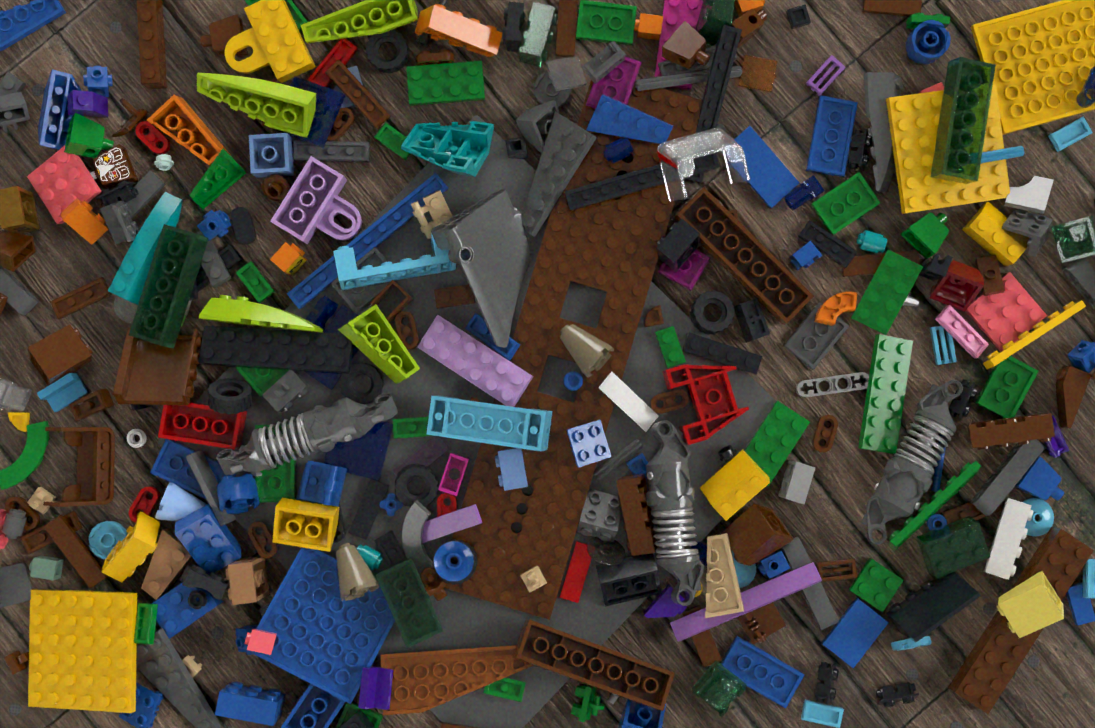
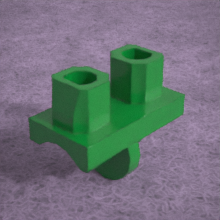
(590, 701)

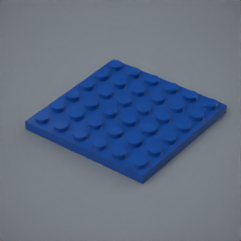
(320, 633)

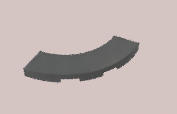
(412, 536)

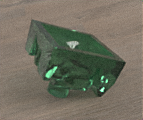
(1075, 238)
(719, 687)

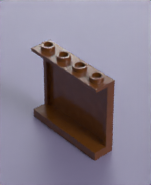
(157, 372)

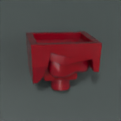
(958, 286)

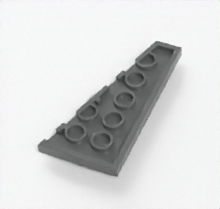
(559, 160)
(171, 677)

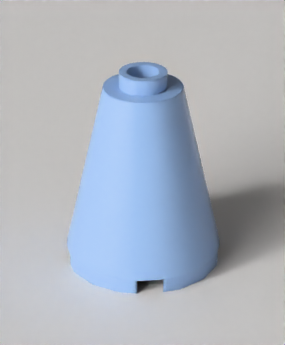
(177, 504)

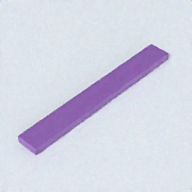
(752, 599)

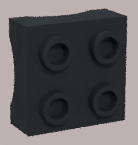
(514, 18)
(198, 578)

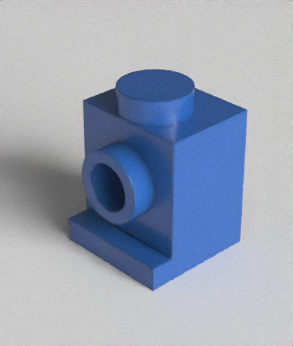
(805, 256)

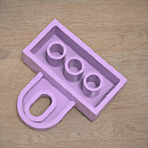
(315, 203)

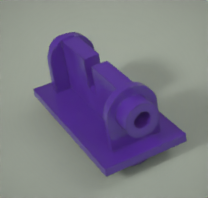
(1057, 444)

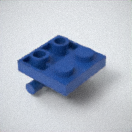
(323, 483)

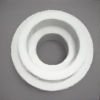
(131, 438)

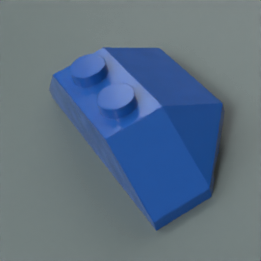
(54, 110)

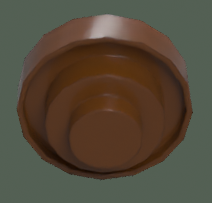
(275, 187)

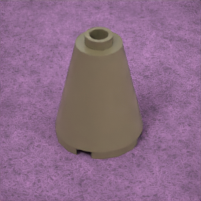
(585, 348)
(353, 573)

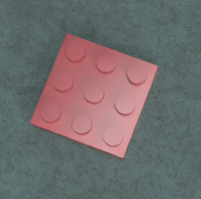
(62, 181)
(1007, 313)

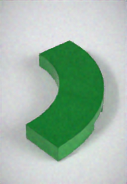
(29, 459)

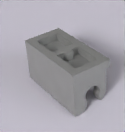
(796, 481)

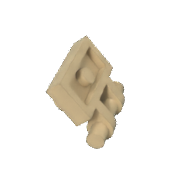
(438, 211)

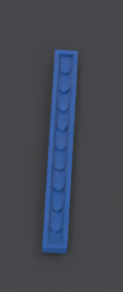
(366, 241)

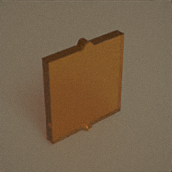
(758, 73)

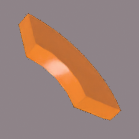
(835, 306)

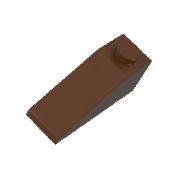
(1070, 390)

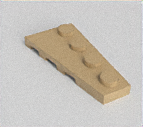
(722, 589)

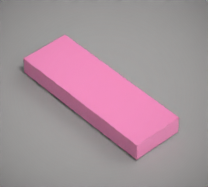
(961, 331)

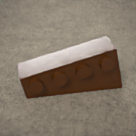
(1011, 430)
(636, 514)

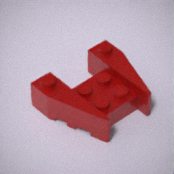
(710, 396)

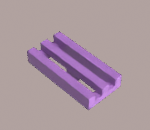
(814, 87)

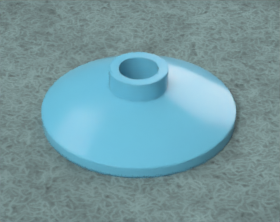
(1046, 520)

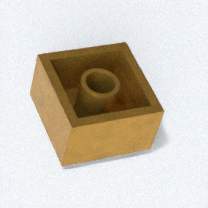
(18, 210)

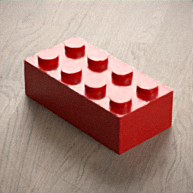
(202, 425)

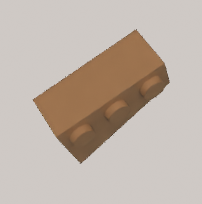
(166, 564)

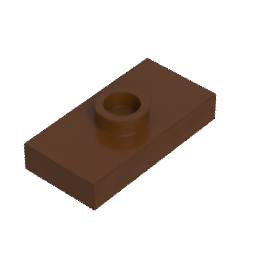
(991, 274)

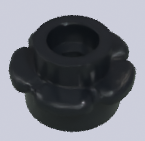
(727, 453)
(197, 604)

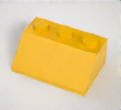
(987, 231)
(734, 484)
(305, 524)

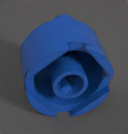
(937, 42)
(237, 494)

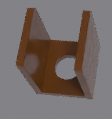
(385, 292)

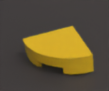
(19, 420)

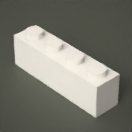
(1008, 538)

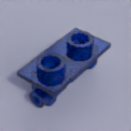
(325, 308)

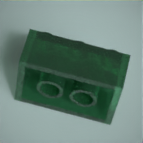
(953, 547)

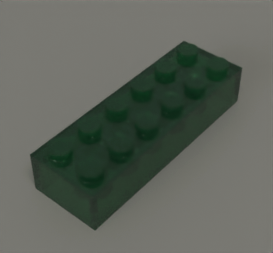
(963, 120)
(168, 286)

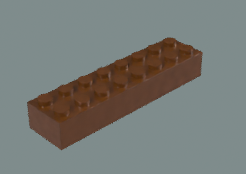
(745, 257)
(593, 665)

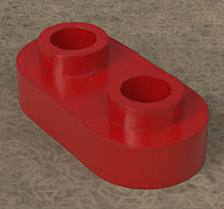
(153, 138)
(144, 503)
(442, 508)

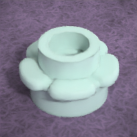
(164, 162)

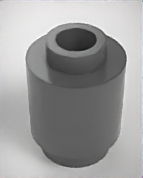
(14, 523)

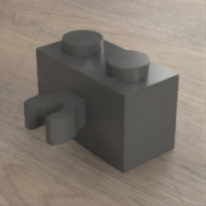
(12, 110)
(286, 391)

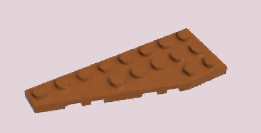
(440, 676)

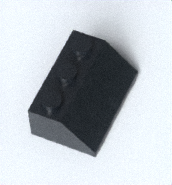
(629, 580)

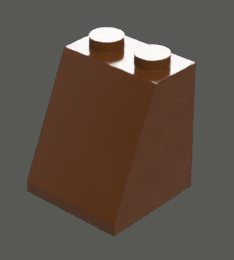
(59, 354)
(756, 535)

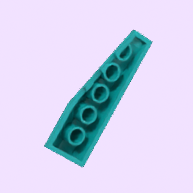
(136, 264)

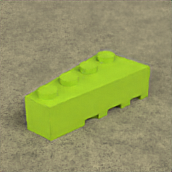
(381, 344)

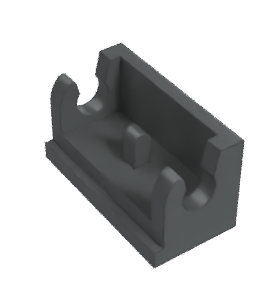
(604, 62)

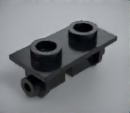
(859, 157)
(124, 190)
(961, 407)
(826, 690)
(904, 693)

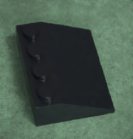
(931, 605)

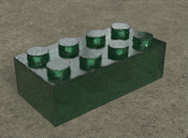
(408, 602)

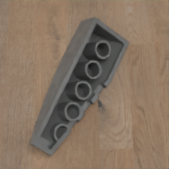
(878, 88)

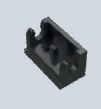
(937, 268)
(751, 320)

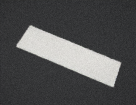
(628, 401)

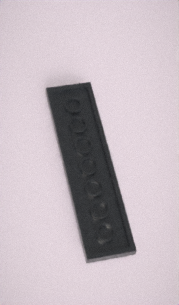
(276, 349)

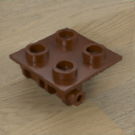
(761, 622)

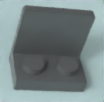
(119, 221)
(1030, 225)

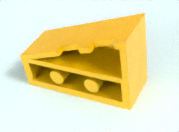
(132, 549)

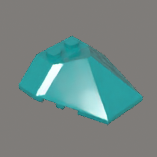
(451, 146)

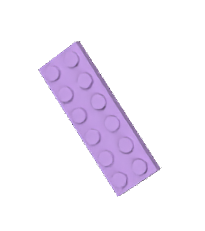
(475, 361)

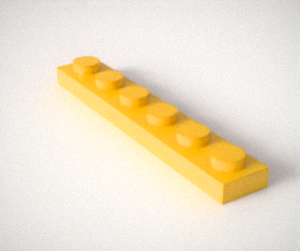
(1039, 329)

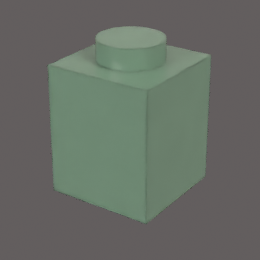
(46, 567)

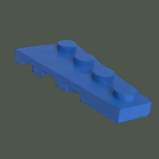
(26, 19)
(622, 120)

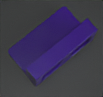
(375, 688)

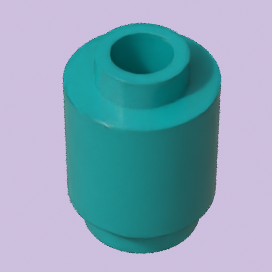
(871, 241)
(370, 556)

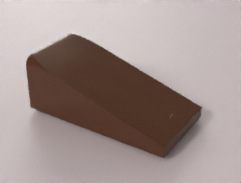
(91, 404)

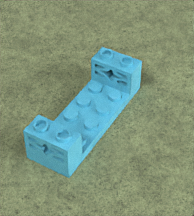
(351, 278)
(489, 423)

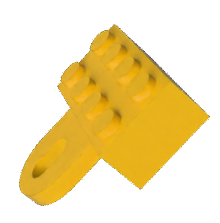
(273, 42)

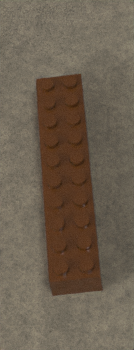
(998, 649)

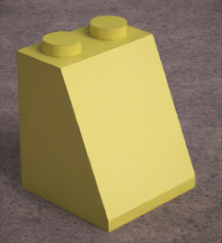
(1031, 605)

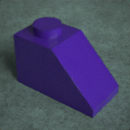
(87, 104)
(664, 606)

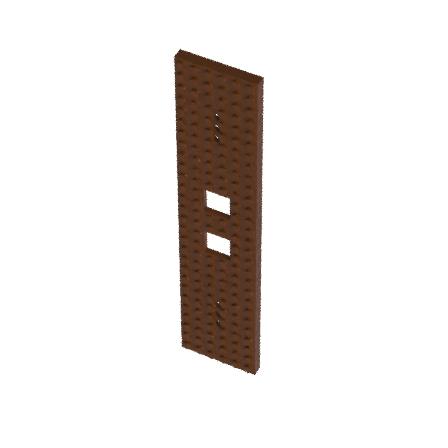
(605, 249)

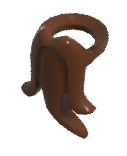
(136, 116)

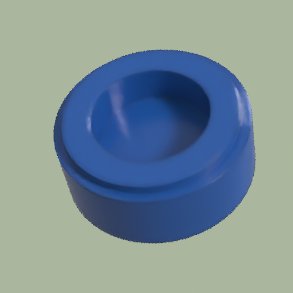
(573, 380)

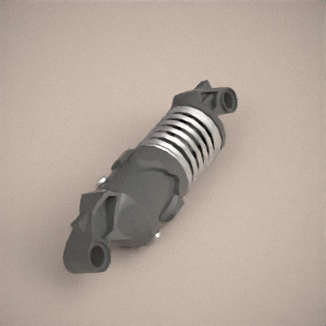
(312, 431)
(911, 469)
(671, 502)

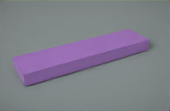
(451, 523)

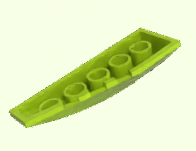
(361, 20)
(271, 102)
(253, 314)

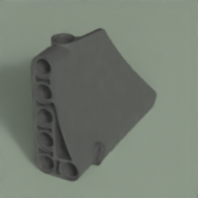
(492, 257)

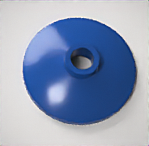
(446, 568)

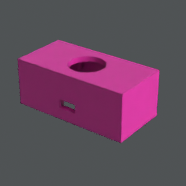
(449, 485)

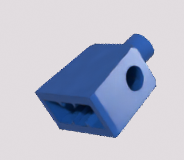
(1041, 481)

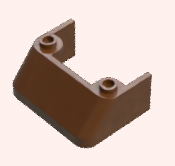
(94, 466)

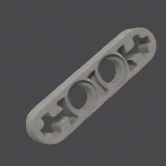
(833, 384)

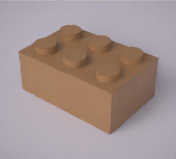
(247, 580)

